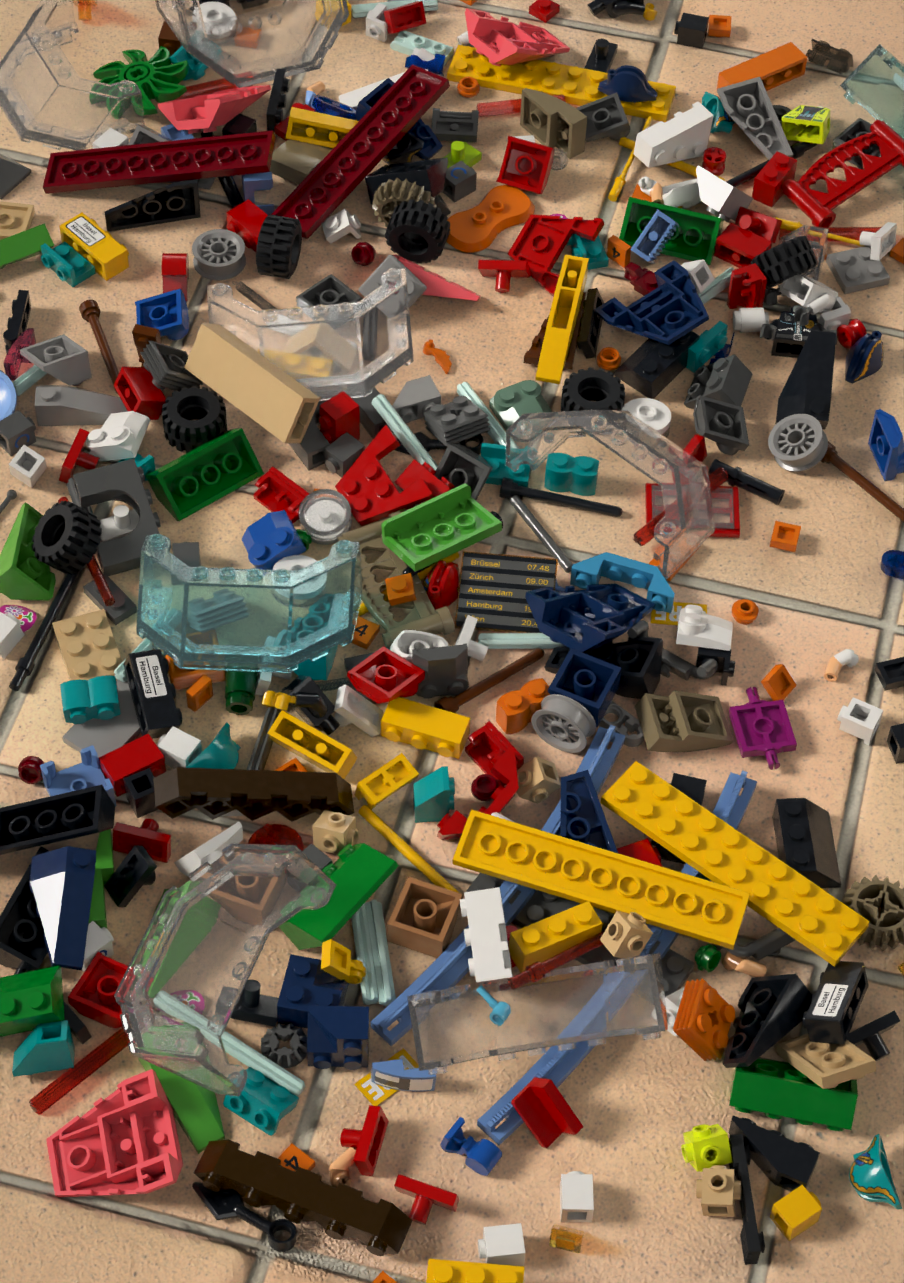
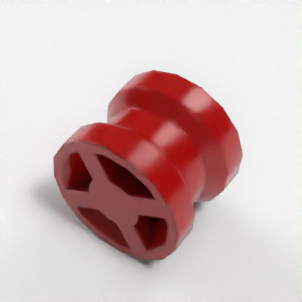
(714, 160)
(850, 333)

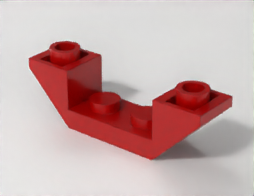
(506, 771)

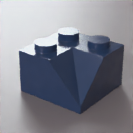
(587, 682)
(307, 985)
(338, 1036)

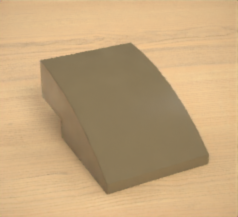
(553, 122)
(297, 159)
(682, 722)

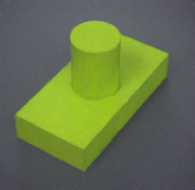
(463, 152)

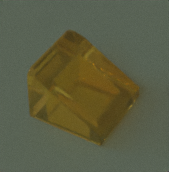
(566, 1238)

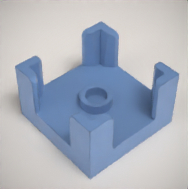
(257, 182)
(78, 776)

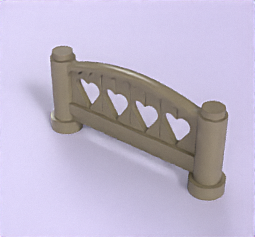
(422, 616)

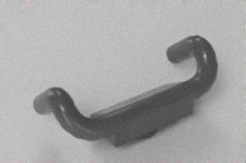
(672, 662)
(764, 946)

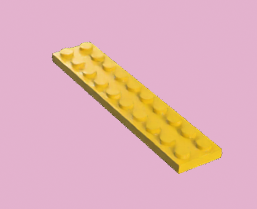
(575, 83)
(735, 861)
(602, 878)

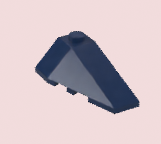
(419, 129)
(582, 813)
(63, 896)

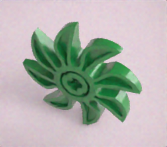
(155, 78)

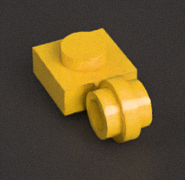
(337, 962)

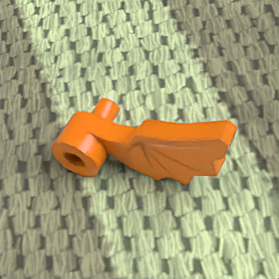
(440, 355)

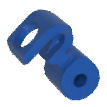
(481, 1155)

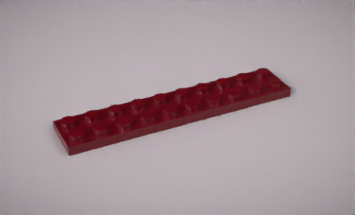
(362, 148)
(159, 162)

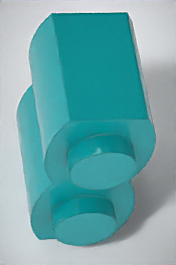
(571, 474)
(90, 699)

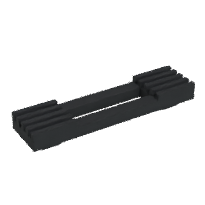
(751, 1240)

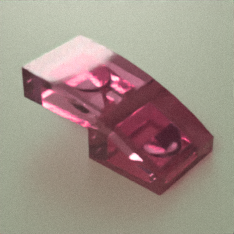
(13, 358)

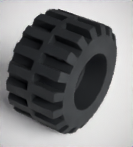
(417, 231)
(278, 246)
(786, 260)
(589, 386)
(189, 405)
(66, 537)

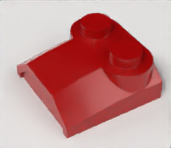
(526, 165)
(386, 676)
(95, 991)

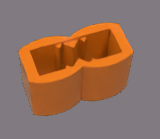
(517, 707)

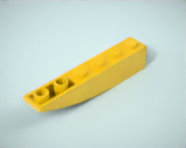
(562, 319)

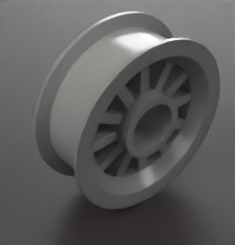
(219, 254)
(798, 442)
(563, 723)

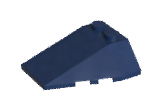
(662, 313)
(587, 616)

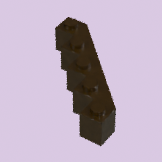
(251, 792)
(303, 1196)

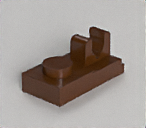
(142, 336)

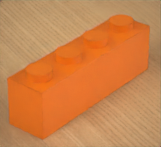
(772, 67)

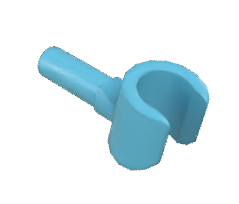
(500, 1011)

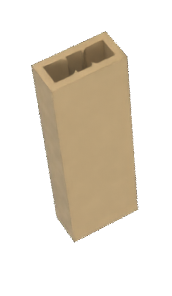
(252, 383)

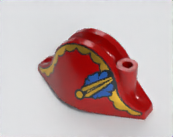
(442, 584)

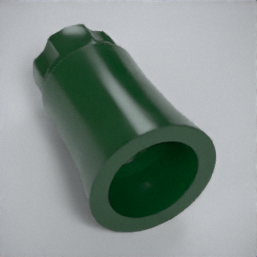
(240, 691)

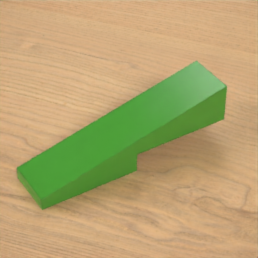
(24, 245)
(103, 871)

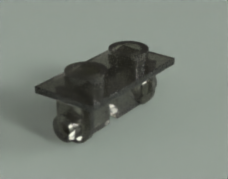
(839, 59)

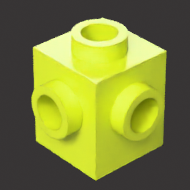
(706, 1147)

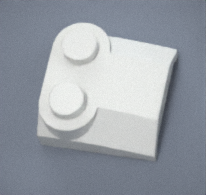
(118, 436)
(703, 630)
(210, 850)

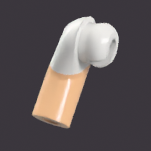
(652, 189)
(837, 661)

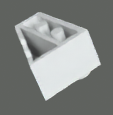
(676, 139)
(486, 935)

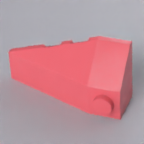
(438, 285)

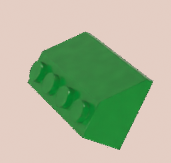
(691, 241)
(205, 474)
(356, 878)
(30, 1000)
(786, 1092)

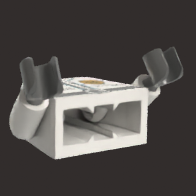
(806, 292)

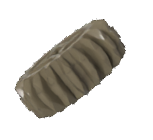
(393, 193)
(866, 899)

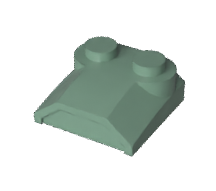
(516, 400)

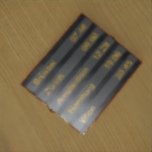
(495, 590)

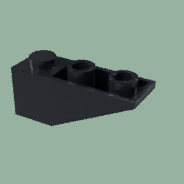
(780, 1159)

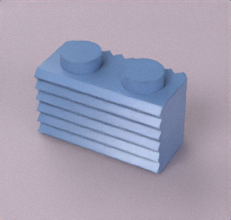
(654, 237)

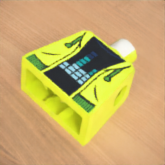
(810, 126)

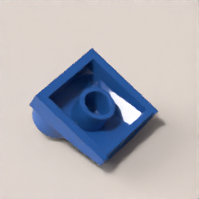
(165, 312)
(887, 445)
(272, 540)

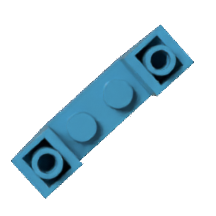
(627, 571)

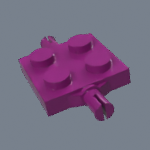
(762, 728)

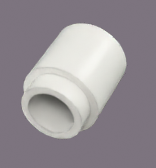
(750, 319)

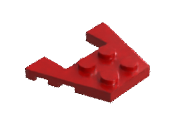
(544, 240)
(371, 489)

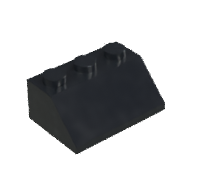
(425, 172)
(656, 364)
(806, 840)

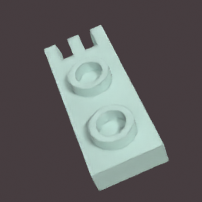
(406, 42)

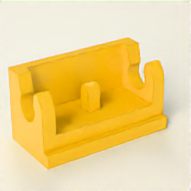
(386, 781)

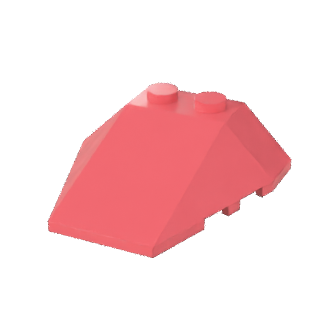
(510, 43)
(210, 109)
(119, 1144)

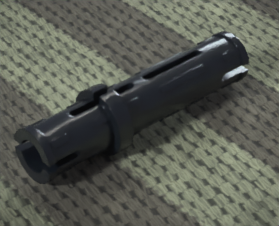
(749, 483)

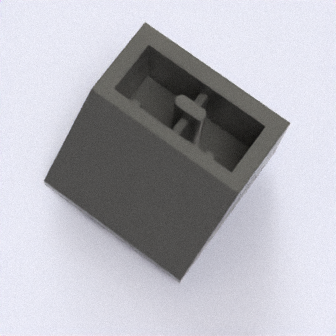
(721, 380)

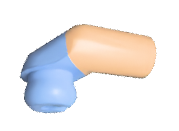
(313, 90)

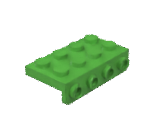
(438, 528)

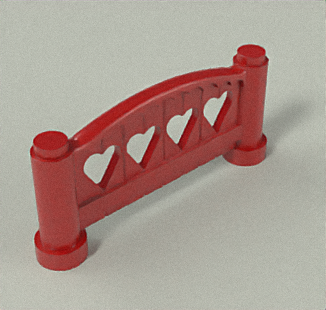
(819, 205)

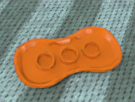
(479, 226)

